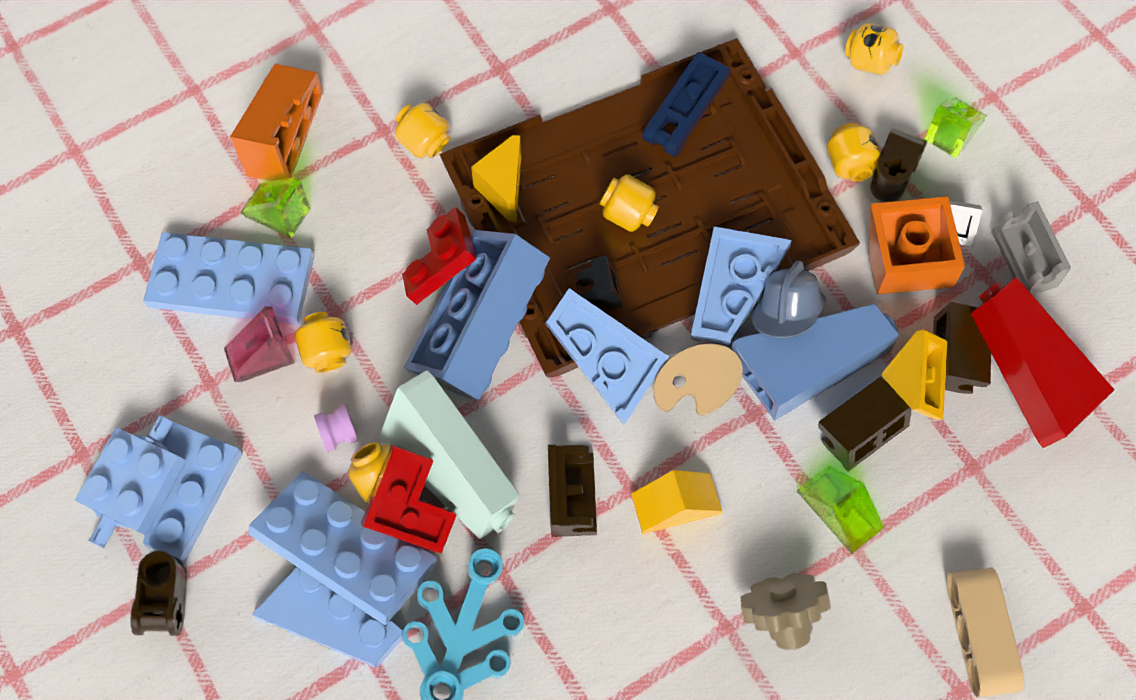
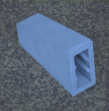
(803, 366)

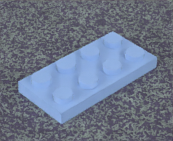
(228, 277)
(325, 539)

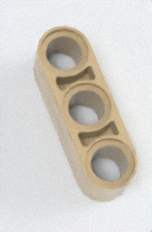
(985, 632)

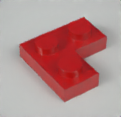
(449, 255)
(397, 507)

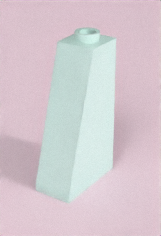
(462, 469)

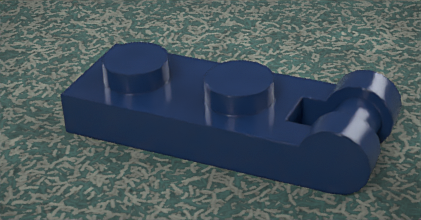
(686, 103)

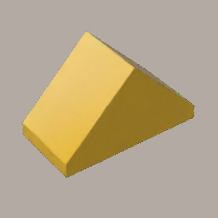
(499, 177)
(920, 373)
(675, 500)

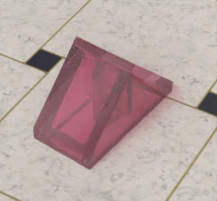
(258, 347)

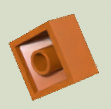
(914, 245)

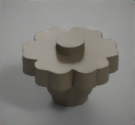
(786, 608)

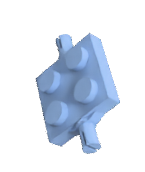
(130, 481)

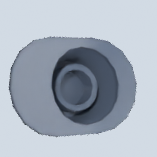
(789, 303)

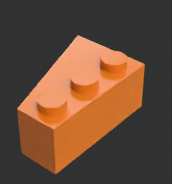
(277, 123)

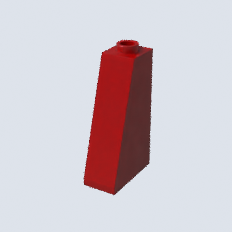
(1039, 362)

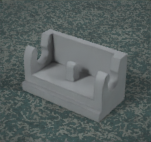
(1031, 249)

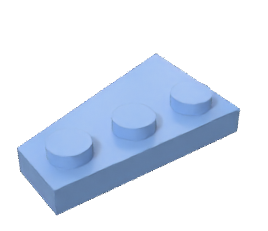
(734, 282)
(606, 352)
(194, 492)
(325, 617)

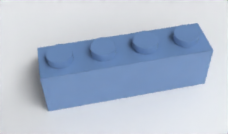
(478, 313)

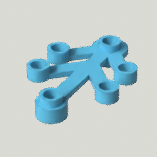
(460, 638)

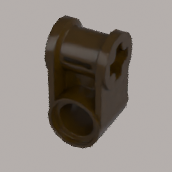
(897, 163)
(159, 604)

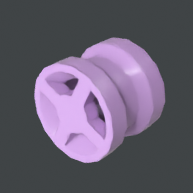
(336, 428)

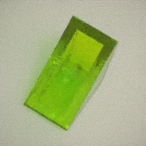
(954, 126)
(278, 205)
(843, 507)

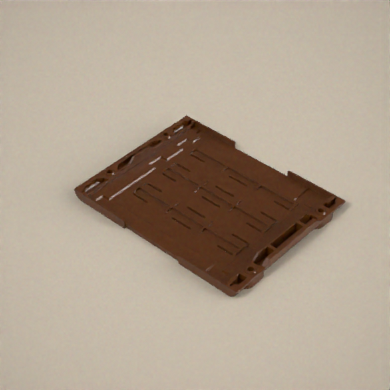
(573, 149)

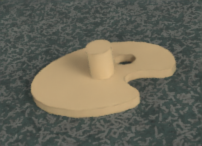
(709, 374)

